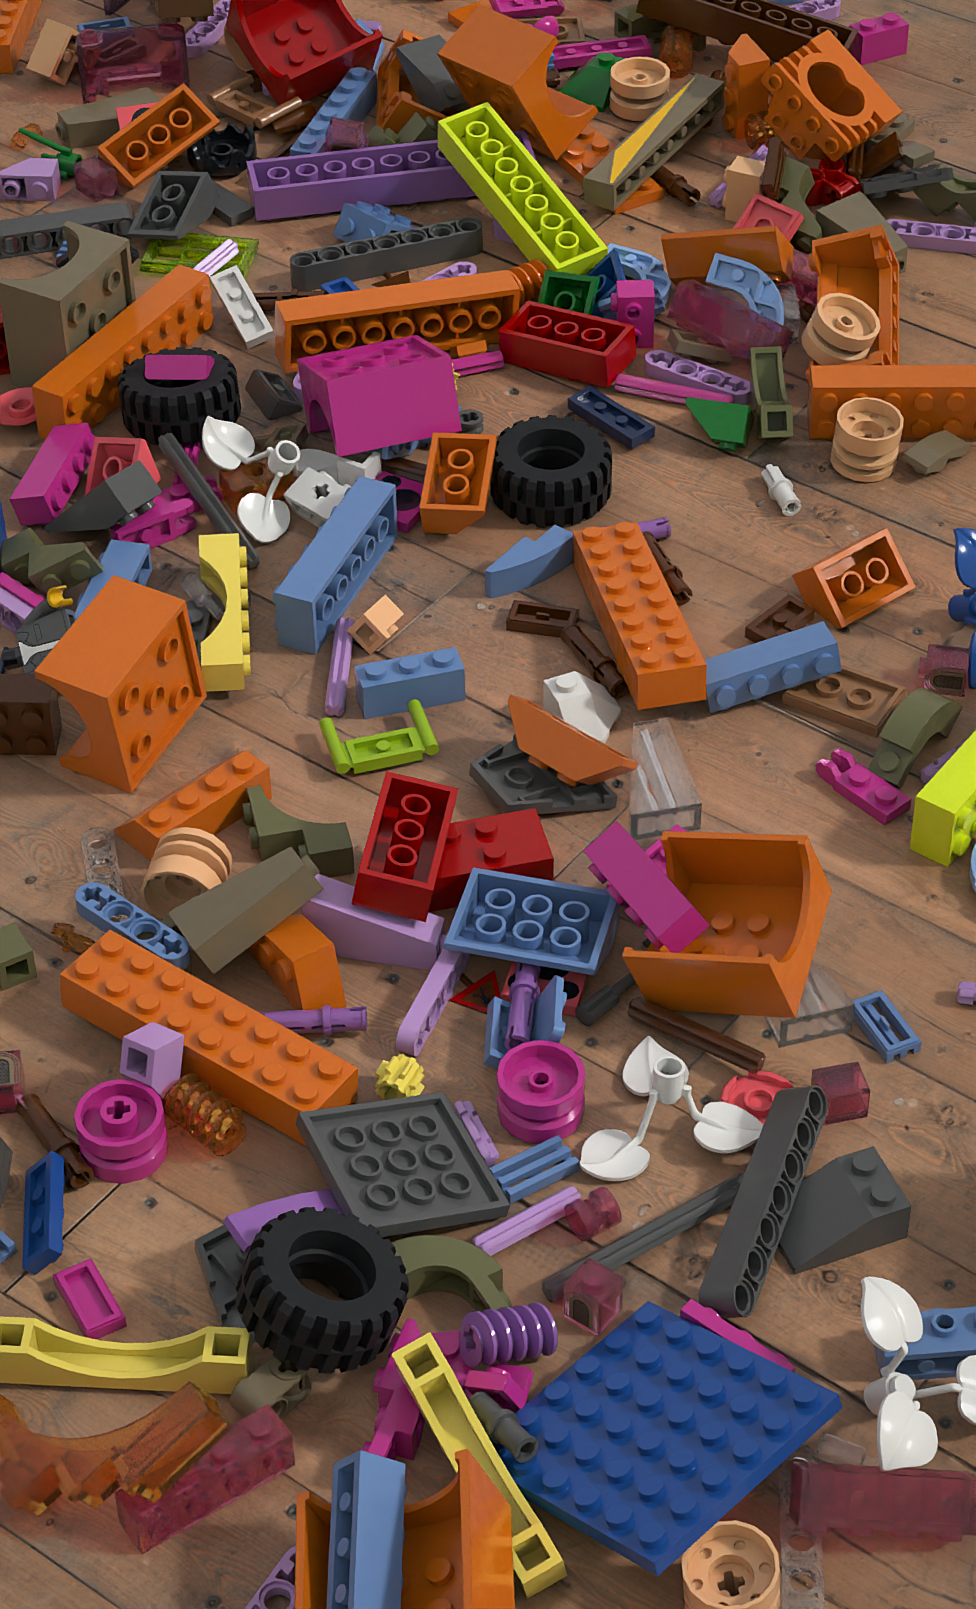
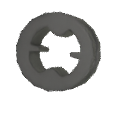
(471, 421)

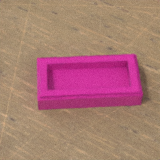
(89, 1300)

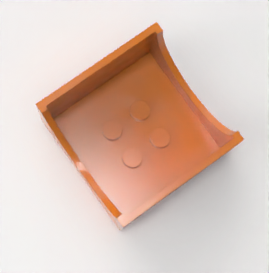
(507, 67)
(130, 677)
(764, 920)
(452, 1549)

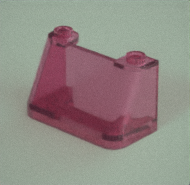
(131, 58)

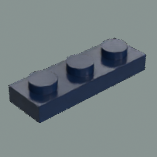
(611, 417)

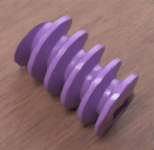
(507, 1334)

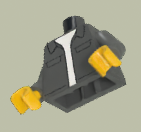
(40, 632)

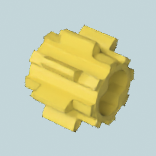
(399, 1078)

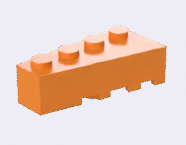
(301, 964)

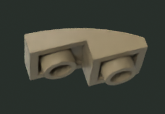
(914, 155)
(934, 452)

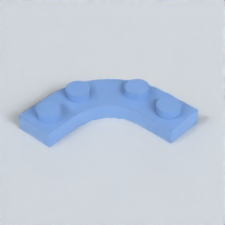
(643, 267)
(750, 282)

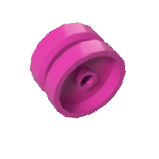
(540, 1091)
(121, 1130)

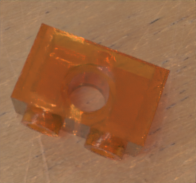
(251, 479)

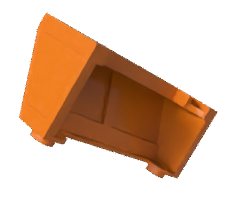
(866, 268)

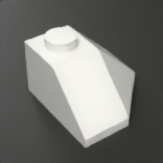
(581, 704)

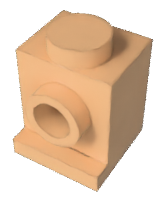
(376, 624)

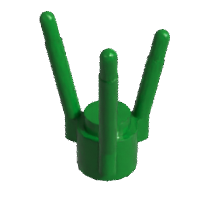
(66, 158)

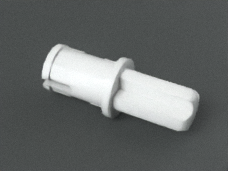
(781, 490)

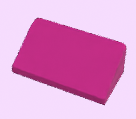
(178, 367)

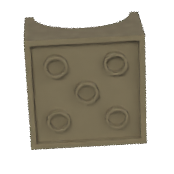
(61, 310)

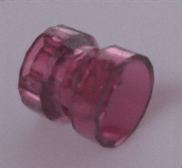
(593, 1213)

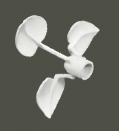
(260, 516)
(663, 1076)
(903, 1432)

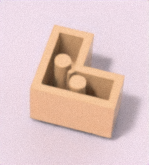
(54, 52)
(742, 181)

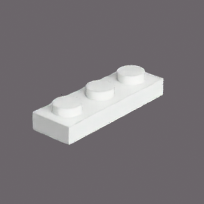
(242, 307)

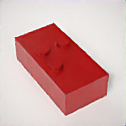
(567, 343)
(496, 843)
(404, 846)

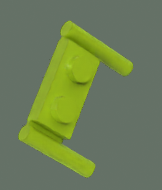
(384, 748)

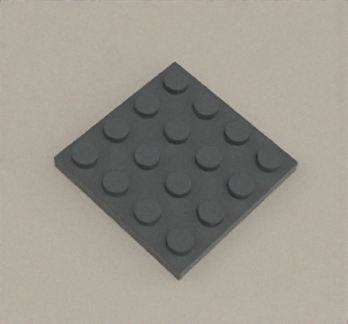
(402, 1164)

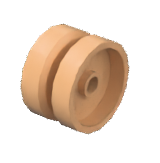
(638, 87)
(840, 330)

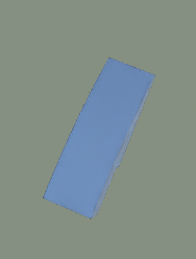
(530, 562)

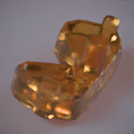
(20, 141)
(66, 932)

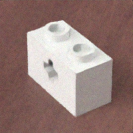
(315, 496)

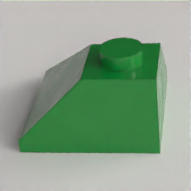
(592, 81)
(569, 291)
(723, 421)

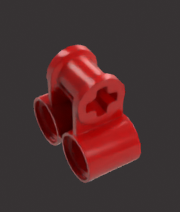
(831, 183)

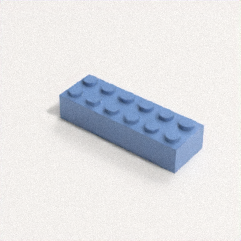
(336, 565)

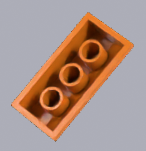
(157, 136)
(691, 253)
(204, 803)

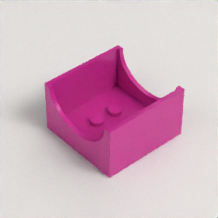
(380, 394)

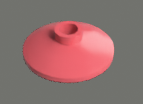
(17, 407)

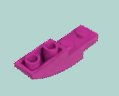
(399, 1420)

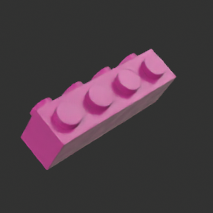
(53, 474)
(645, 888)

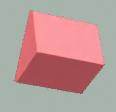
(115, 454)

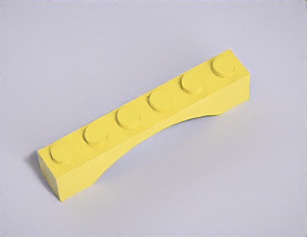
(224, 649)
(49, 1356)
(458, 1428)

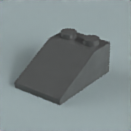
(430, 77)
(174, 205)
(110, 502)
(844, 1212)

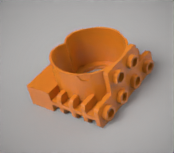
(825, 100)

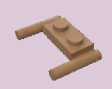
(248, 109)

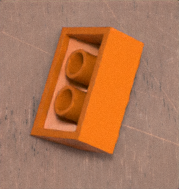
(744, 86)
(456, 481)
(855, 579)

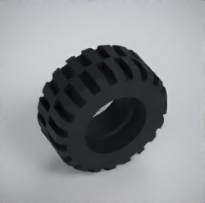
(178, 406)
(551, 471)
(308, 1326)

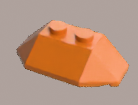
(563, 746)

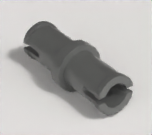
(503, 1427)

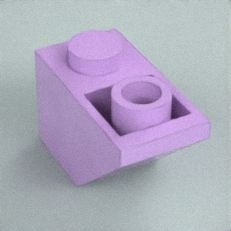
(31, 180)
(153, 1057)

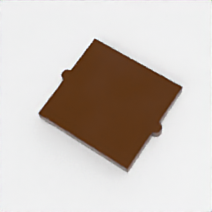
(295, 120)
(881, 155)

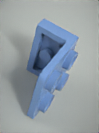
(366, 221)
(546, 1023)

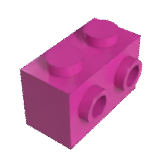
(880, 38)
(635, 306)

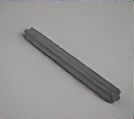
(204, 494)
(651, 1234)

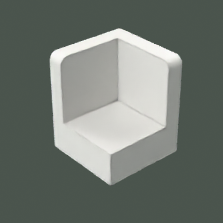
(349, 470)

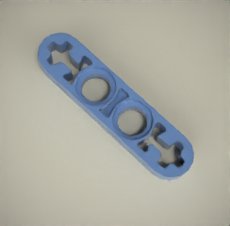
(138, 922)

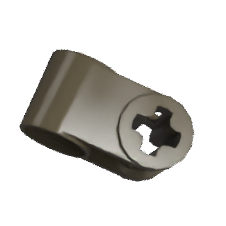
(271, 1384)

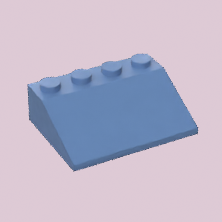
(534, 921)

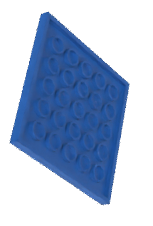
(661, 1434)

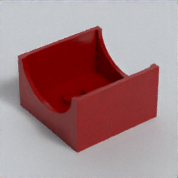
(300, 44)

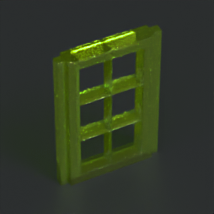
(193, 240)

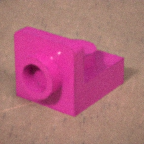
(504, 1383)

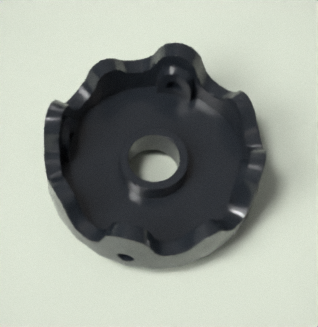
(224, 151)

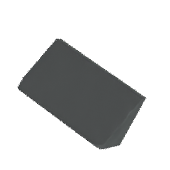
(272, 395)

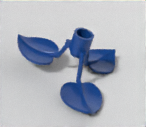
(963, 606)

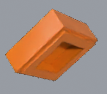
(468, 349)

